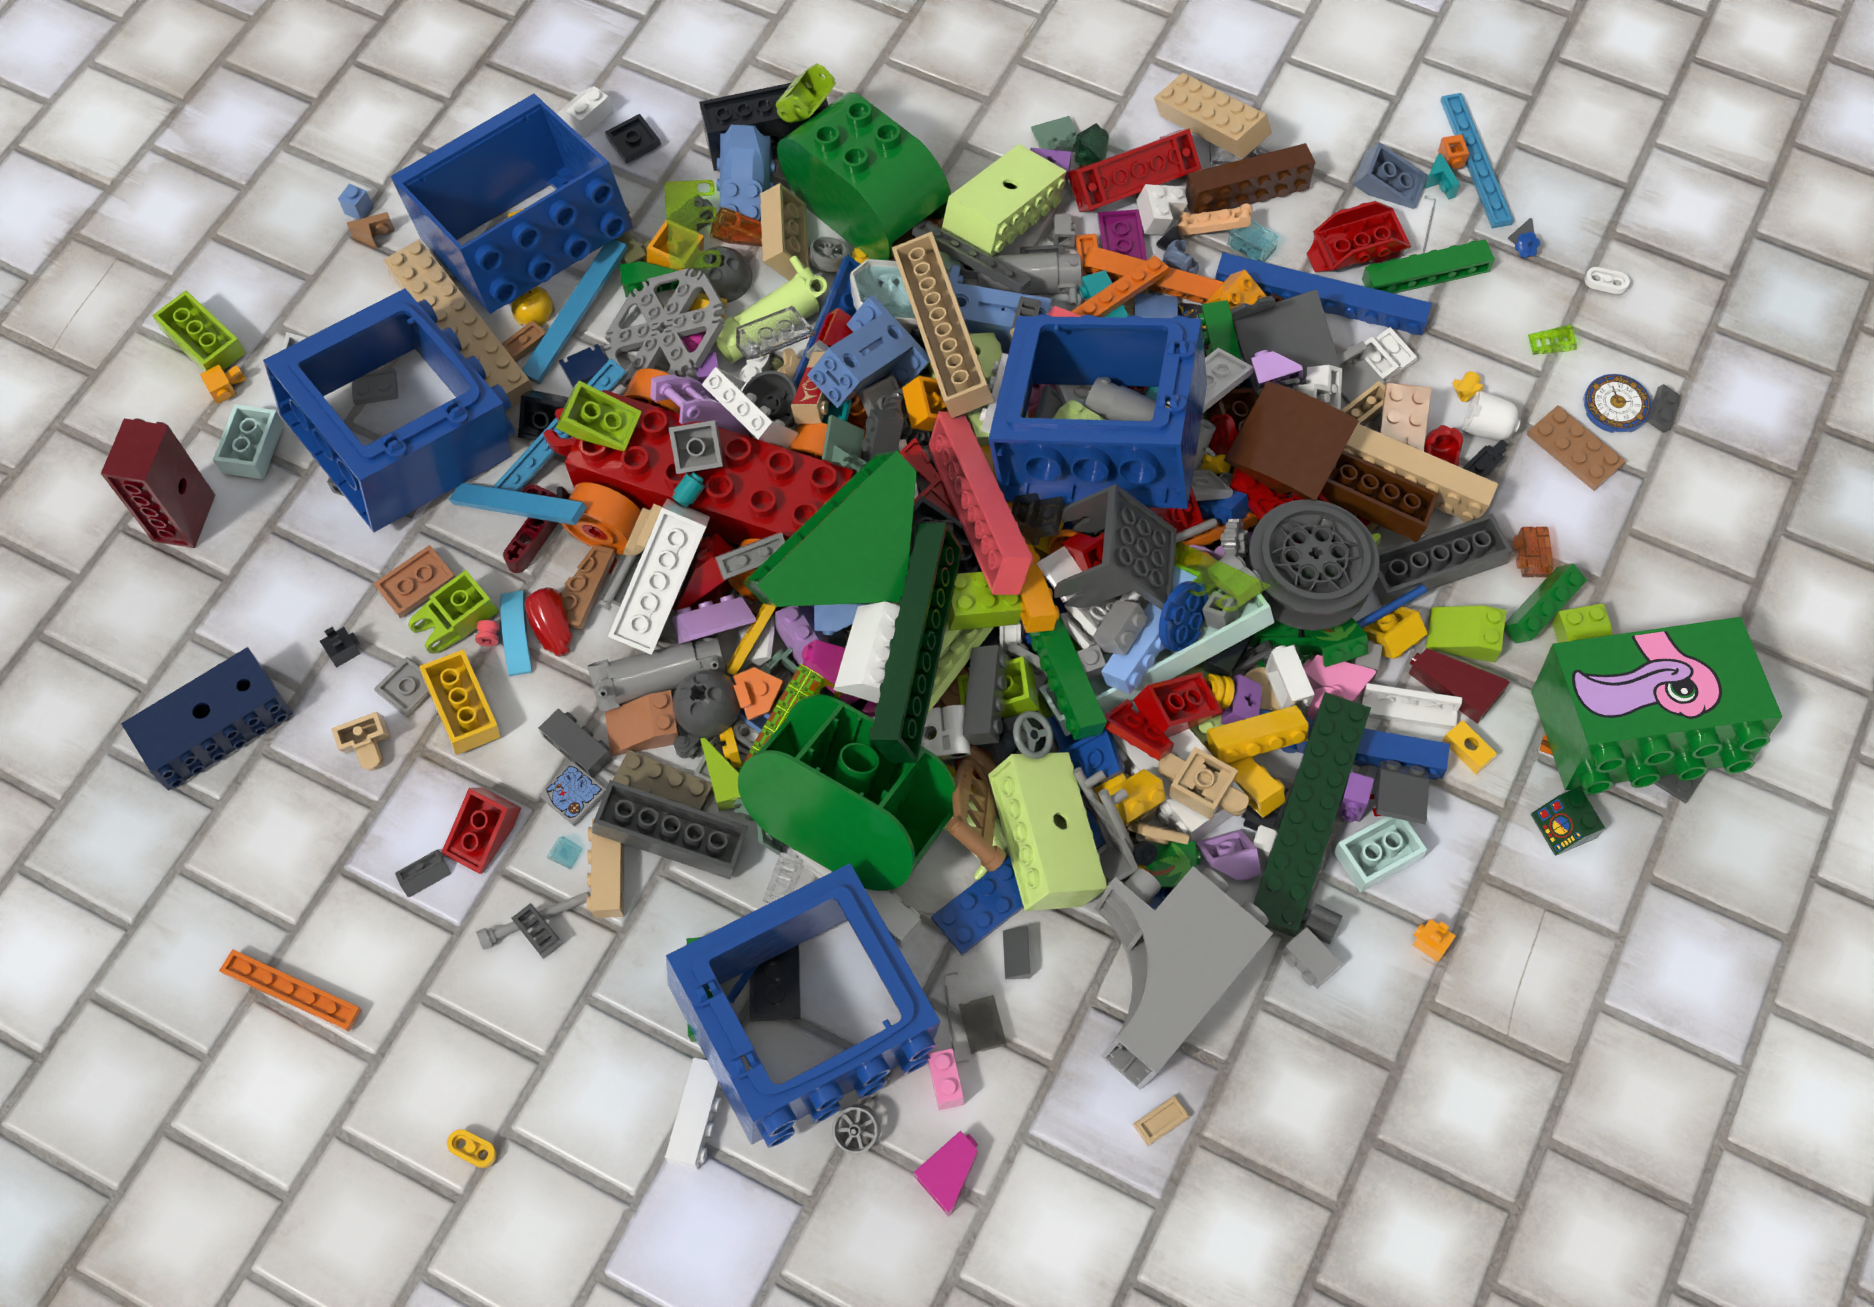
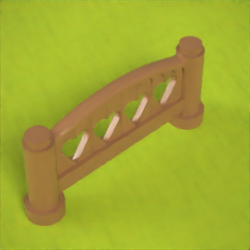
(979, 838)

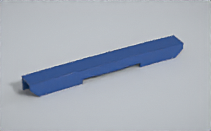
(740, 985)

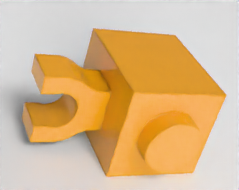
(220, 383)
(1433, 939)

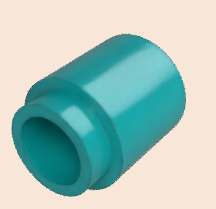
(688, 489)

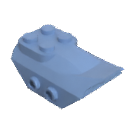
(744, 169)

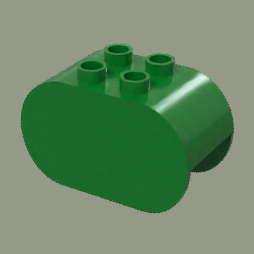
(863, 174)
(840, 799)

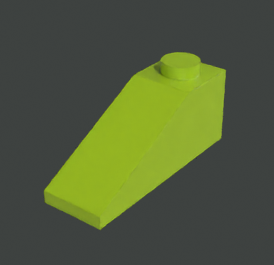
(723, 777)

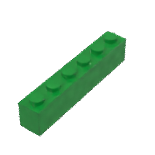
(1430, 268)
(1068, 681)

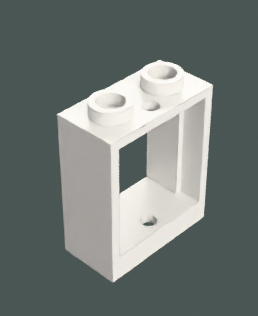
(1289, 679)

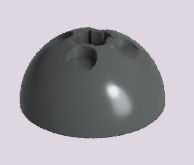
(730, 278)
(775, 392)
(713, 710)

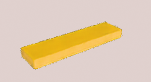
(749, 639)

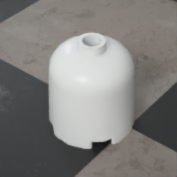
(1491, 417)

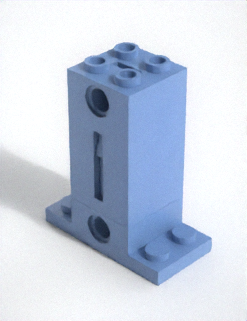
(990, 309)
(868, 354)

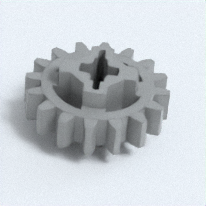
(1235, 538)

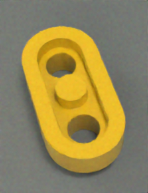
(472, 1149)

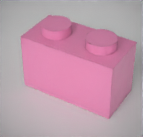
(945, 1079)

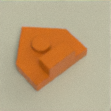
(757, 692)

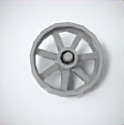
(827, 253)
(856, 1129)

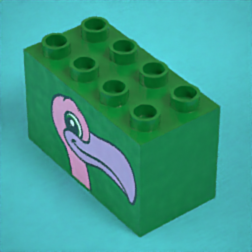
(1655, 705)

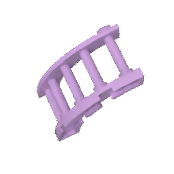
(694, 402)

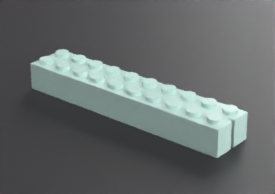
(1168, 664)

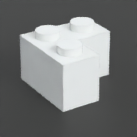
(1159, 207)
(1323, 384)

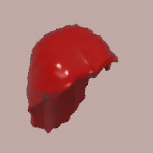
(1444, 444)
(549, 620)

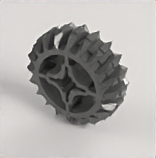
(896, 401)

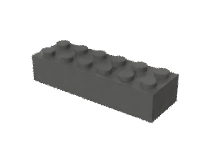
(1441, 558)
(669, 829)

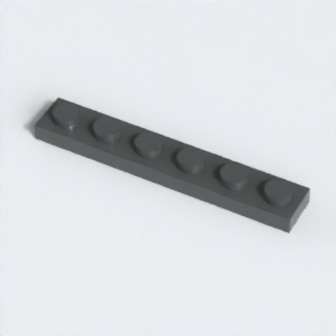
(974, 257)

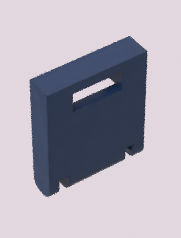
(583, 365)

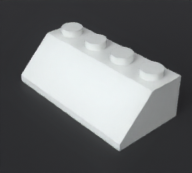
(867, 651)

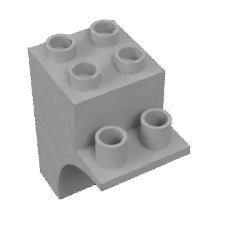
(1177, 959)

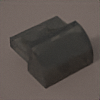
(1037, 517)

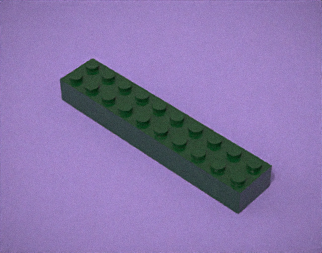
(916, 644)
(1310, 812)

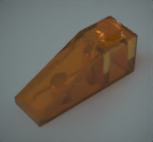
(736, 228)

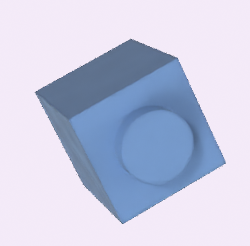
(355, 202)

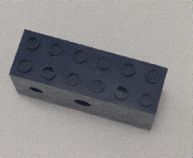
(206, 719)

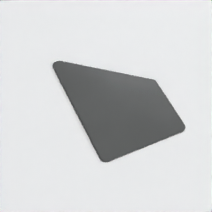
(1525, 228)

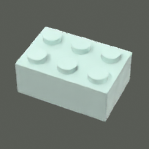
(248, 441)
(1379, 851)

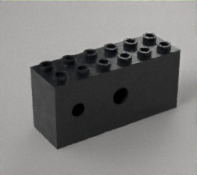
(747, 108)

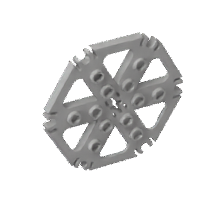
(674, 317)

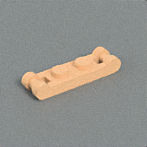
(1215, 220)

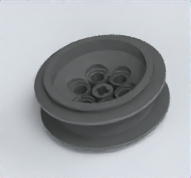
(1322, 532)

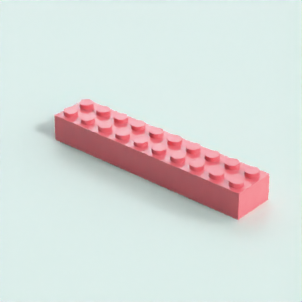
(980, 504)

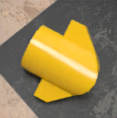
(1467, 386)
(1215, 464)

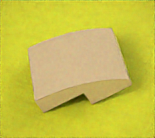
(642, 530)

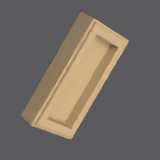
(1161, 1120)

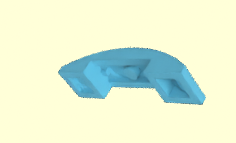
(515, 633)

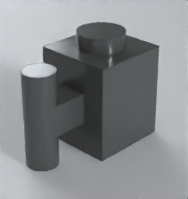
(1322, 922)

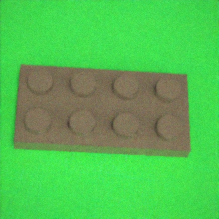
(663, 780)

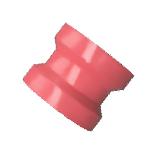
(487, 633)

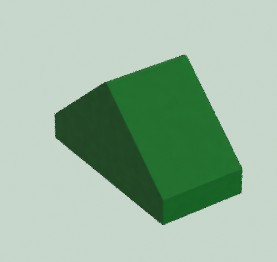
(850, 547)

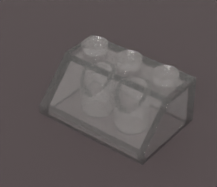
(772, 333)

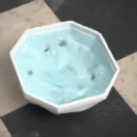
(886, 284)

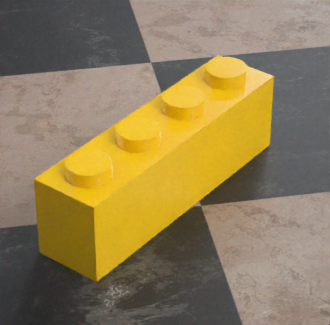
(1257, 734)
(1263, 791)

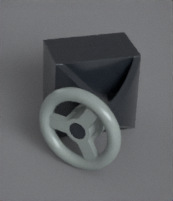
(1025, 736)

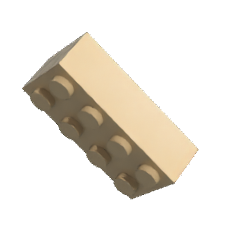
(783, 230)

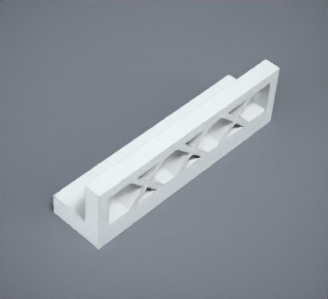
(1411, 706)

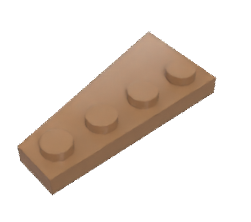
(585, 585)

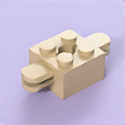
(1208, 775)

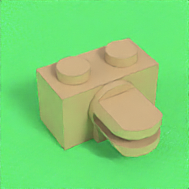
(363, 738)

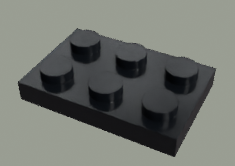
(776, 988)

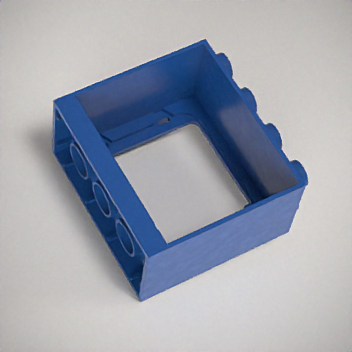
(497, 169)
(1085, 456)
(416, 459)
(759, 1104)

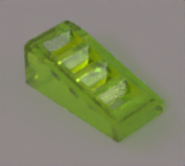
(1561, 346)

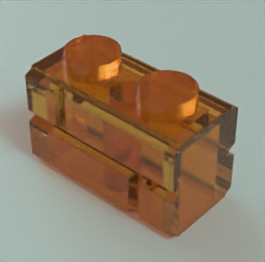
(1534, 552)

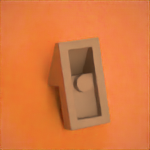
(371, 226)

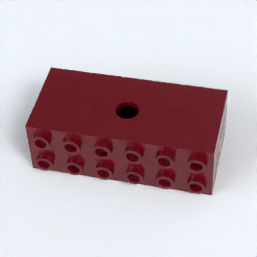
(158, 482)

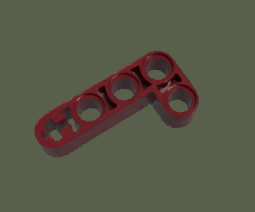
(520, 554)

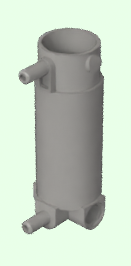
(1048, 272)
(1125, 404)
(647, 674)

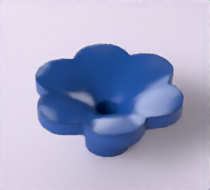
(1527, 244)

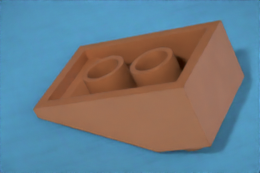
(642, 724)

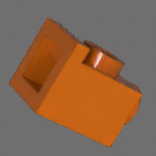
(1454, 155)

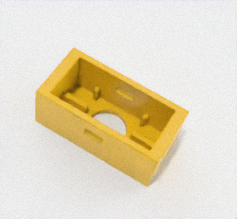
(1474, 759)

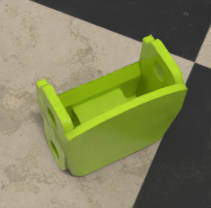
(803, 99)

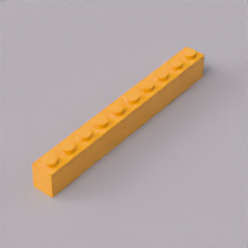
(1037, 599)

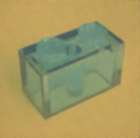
(1253, 241)

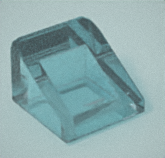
(564, 852)

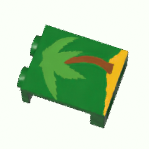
(1340, 642)
(1173, 862)

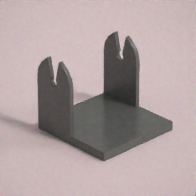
(1288, 327)
(1135, 550)

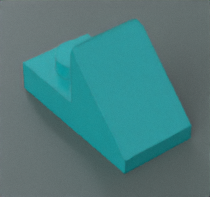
(1444, 176)

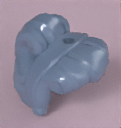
(1176, 258)

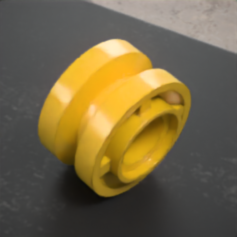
(1222, 689)

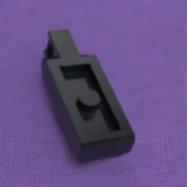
(1487, 459)

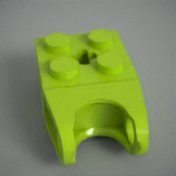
(453, 612)

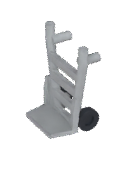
(1123, 848)

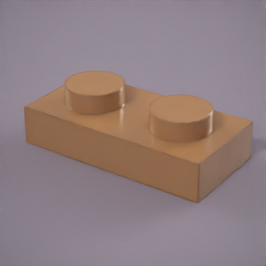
(524, 340)

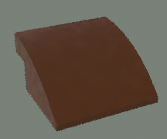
(1290, 441)

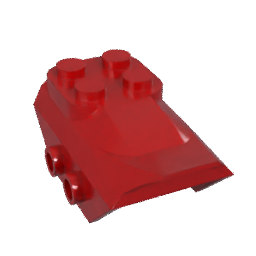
(1357, 236)

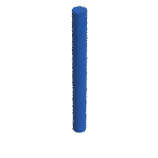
(1392, 606)

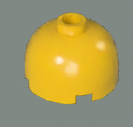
(534, 306)

